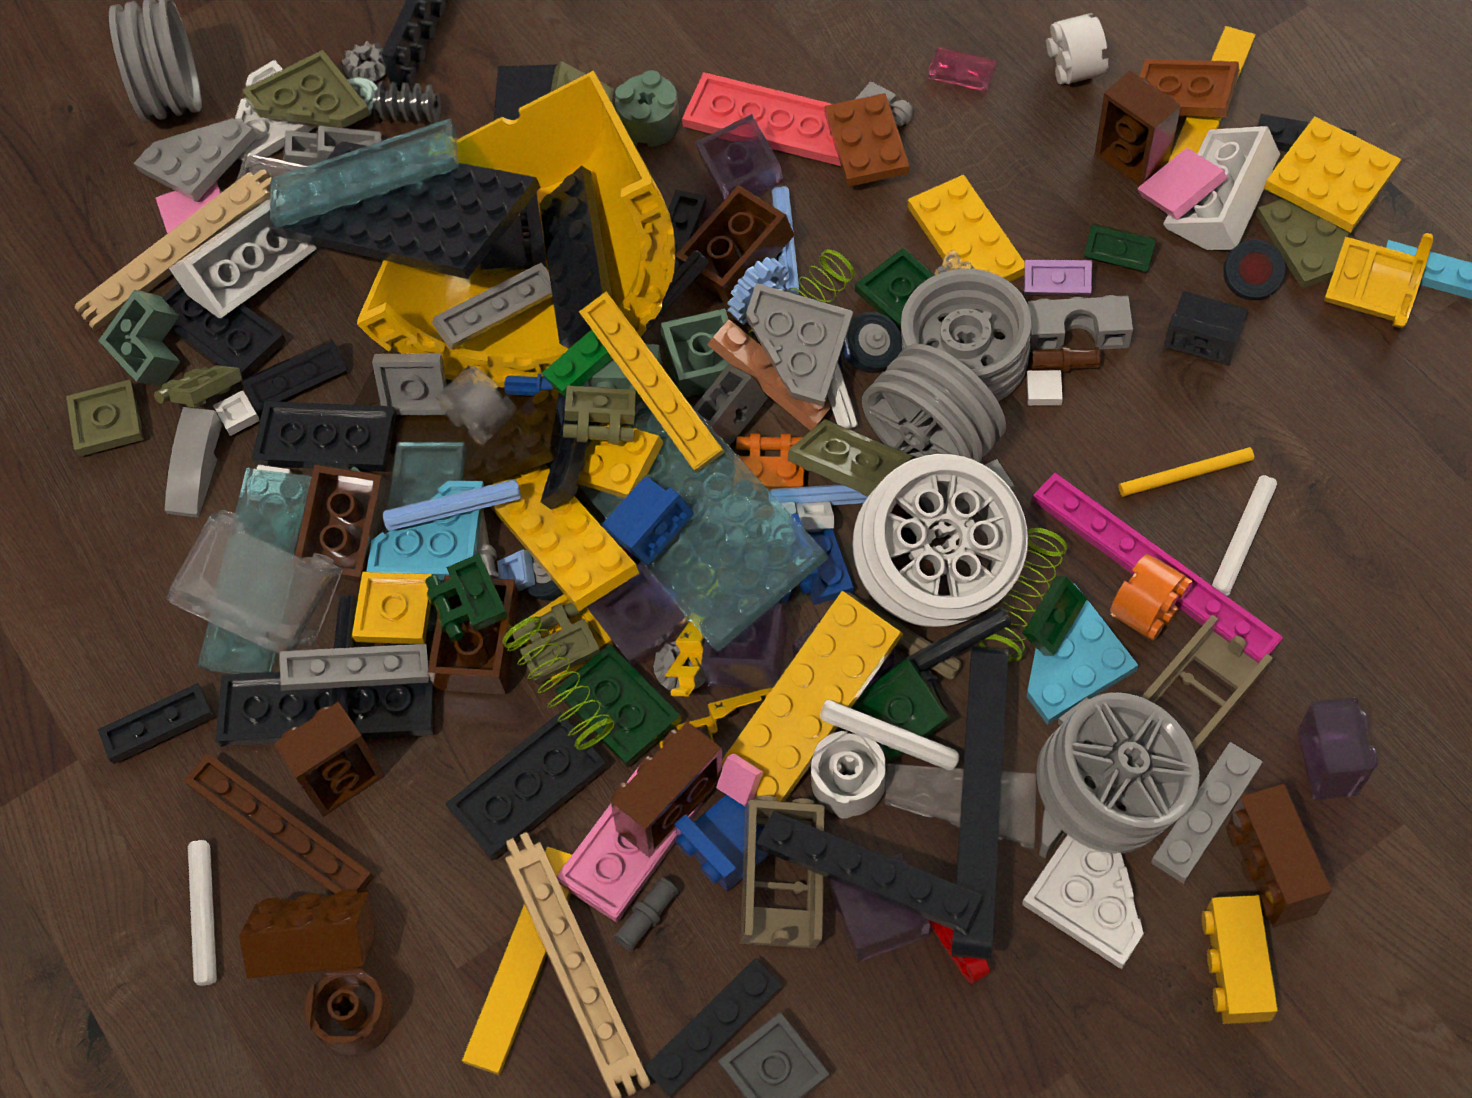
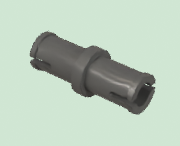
(645, 914)

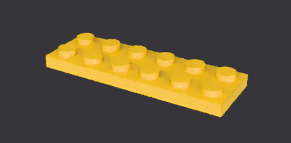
(565, 541)
(830, 666)

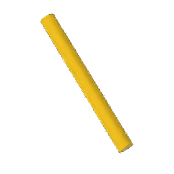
(1186, 471)

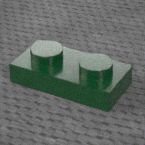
(1120, 247)
(1054, 616)

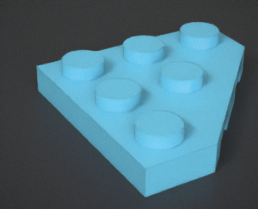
(431, 544)
(1081, 668)

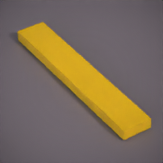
(1232, 46)
(651, 382)
(511, 988)

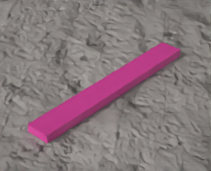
(1128, 547)

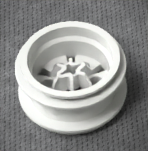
(912, 593)

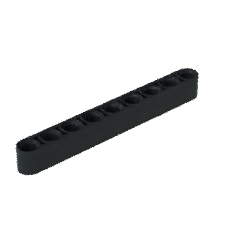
(982, 795)

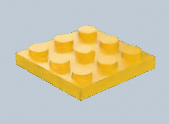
(1332, 174)

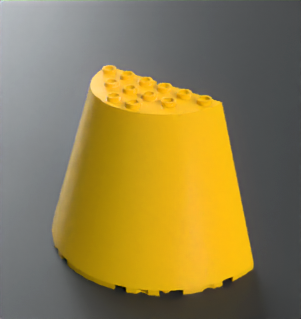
(547, 142)

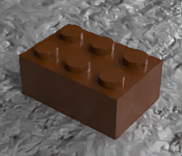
(1136, 128)
(736, 238)
(343, 517)
(479, 659)
(329, 758)
(666, 788)
(1278, 856)
(307, 934)

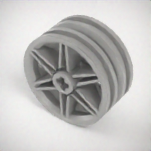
(154, 59)
(978, 313)
(933, 406)
(1131, 759)

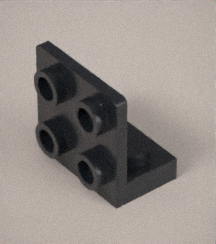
(520, 245)
(1205, 327)

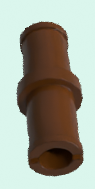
(1064, 358)

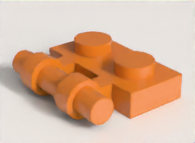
(771, 471)

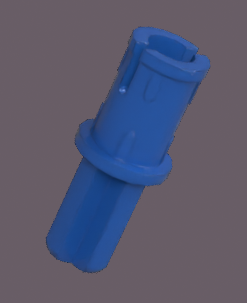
(526, 385)

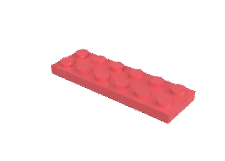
(786, 120)

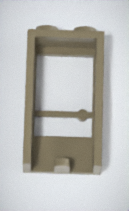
(1224, 660)
(778, 925)

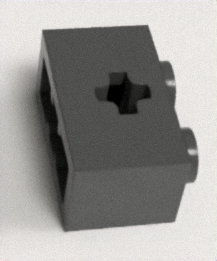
(731, 403)

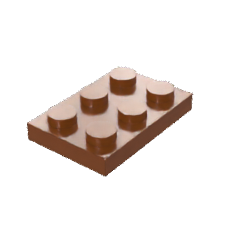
(1197, 85)
(866, 140)

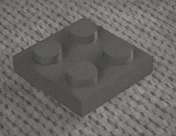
(774, 1063)

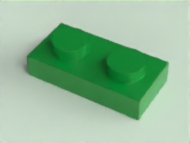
(577, 363)

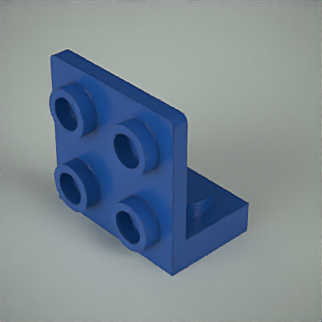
(647, 520)
(831, 576)

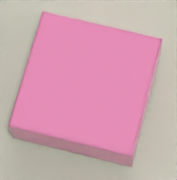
(739, 779)

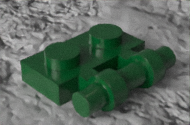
(476, 591)

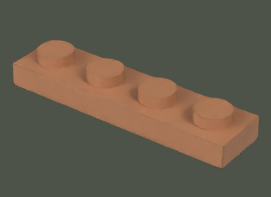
(750, 357)

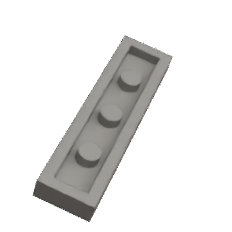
(494, 306)
(353, 667)
(1207, 813)

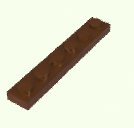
(276, 827)

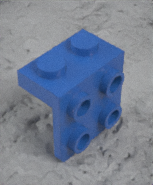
(718, 841)

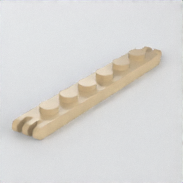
(153, 264)
(575, 967)

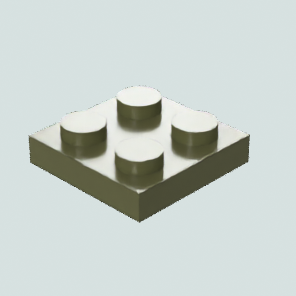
(104, 418)

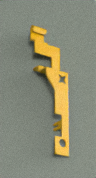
(691, 648)
(728, 705)

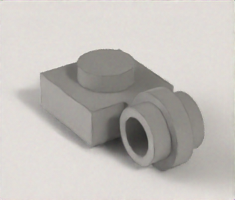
(901, 110)

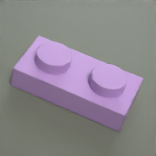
(1058, 277)

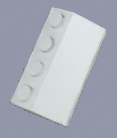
(1222, 216)
(238, 262)

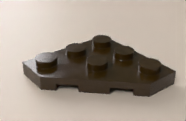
(522, 443)

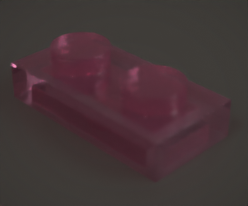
(962, 69)

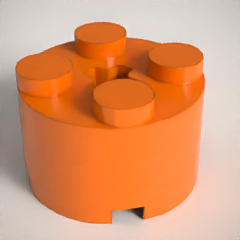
(1150, 597)

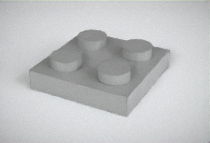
(410, 382)

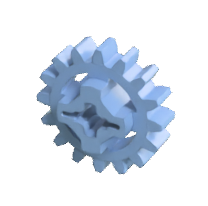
(767, 273)

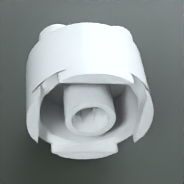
(1077, 49)
(851, 754)

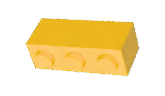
(1239, 960)

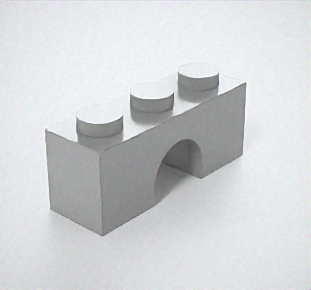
(1104, 317)

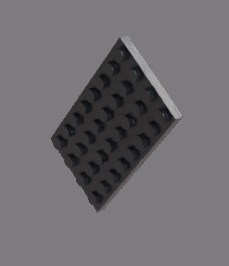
(431, 225)

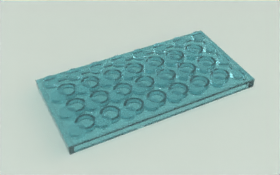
(735, 549)

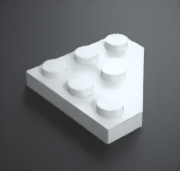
(269, 131)
(1089, 900)

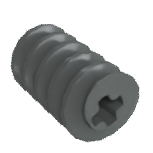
(406, 104)

